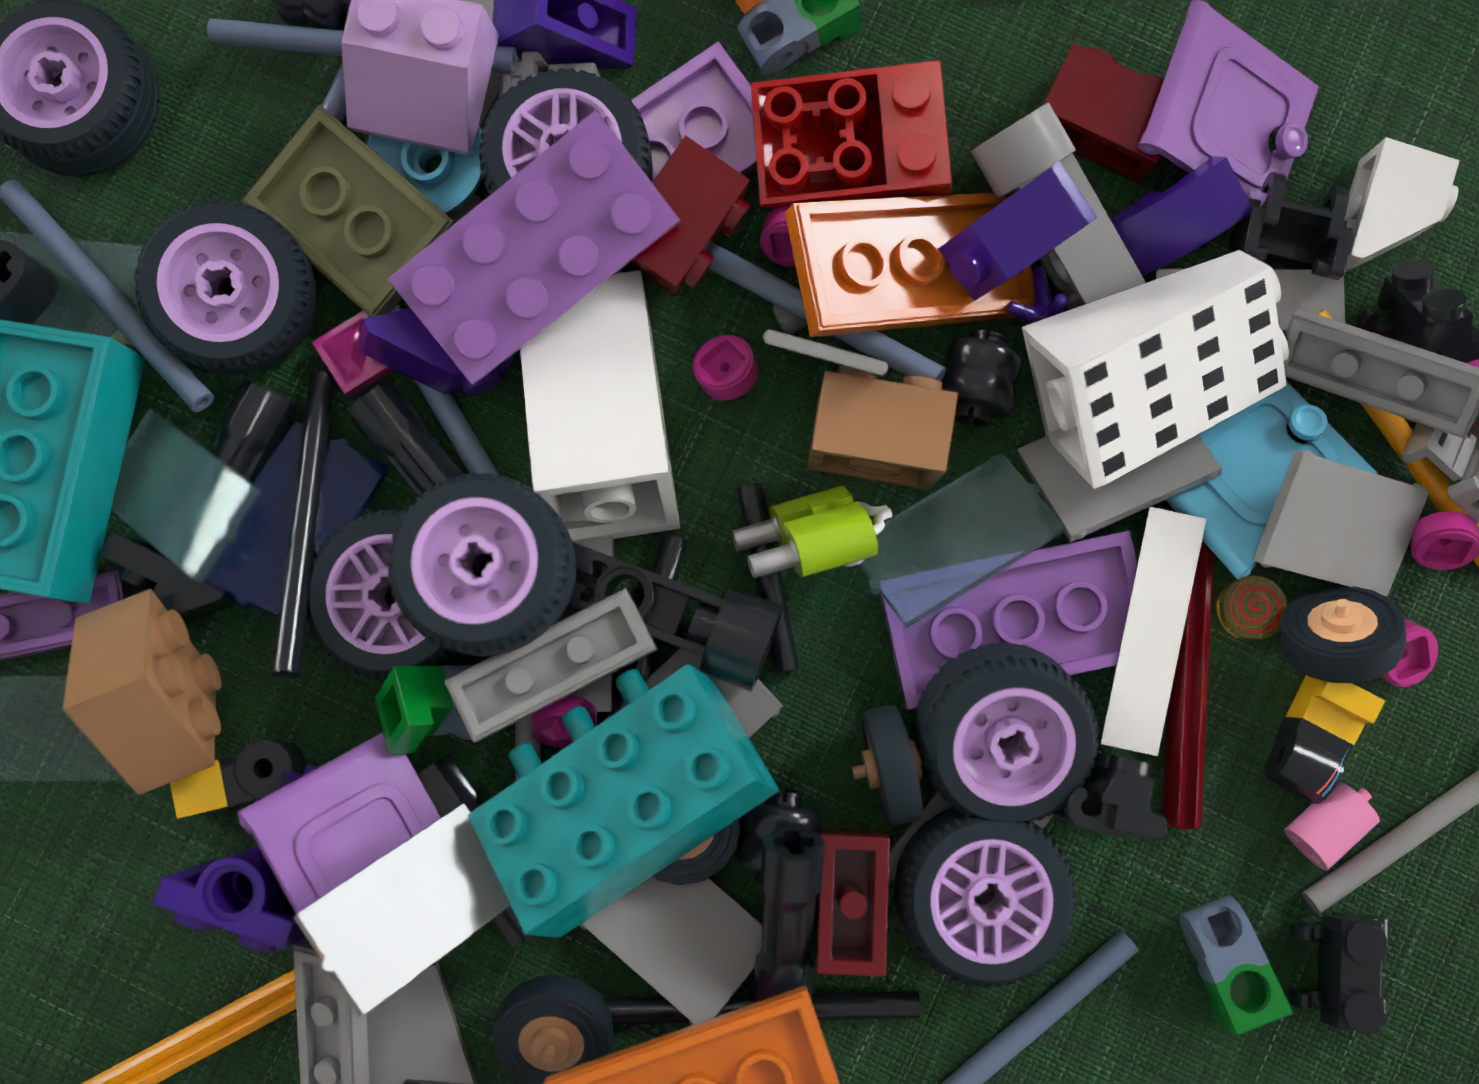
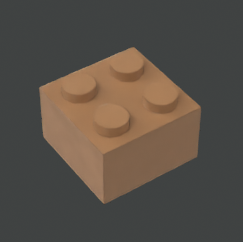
(882, 428)
(143, 691)

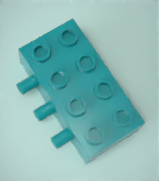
(61, 453)
(619, 799)

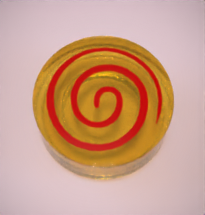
(1251, 607)

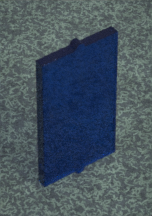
(256, 561)

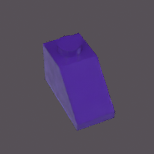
(569, 30)
(1017, 232)
(408, 347)

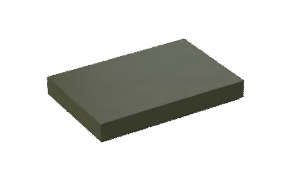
(348, 210)

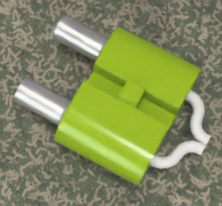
(814, 534)

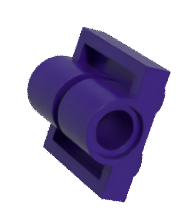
(236, 896)

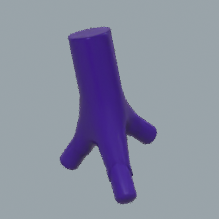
(1044, 305)

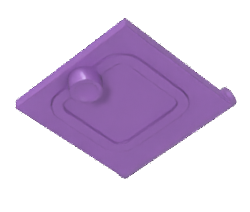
(1226, 100)
(339, 820)

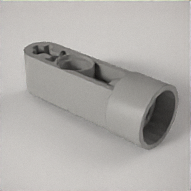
(1093, 259)

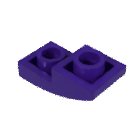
(1183, 217)

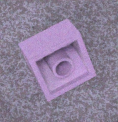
(418, 70)

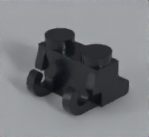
(1296, 232)
(1424, 313)
(1115, 800)
(1347, 970)

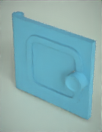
(1254, 461)

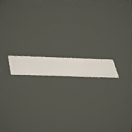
(1153, 631)

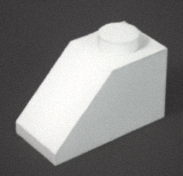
(1397, 197)

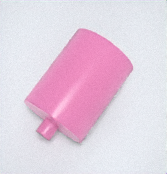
(1334, 826)

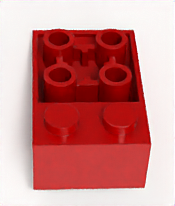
(852, 135)

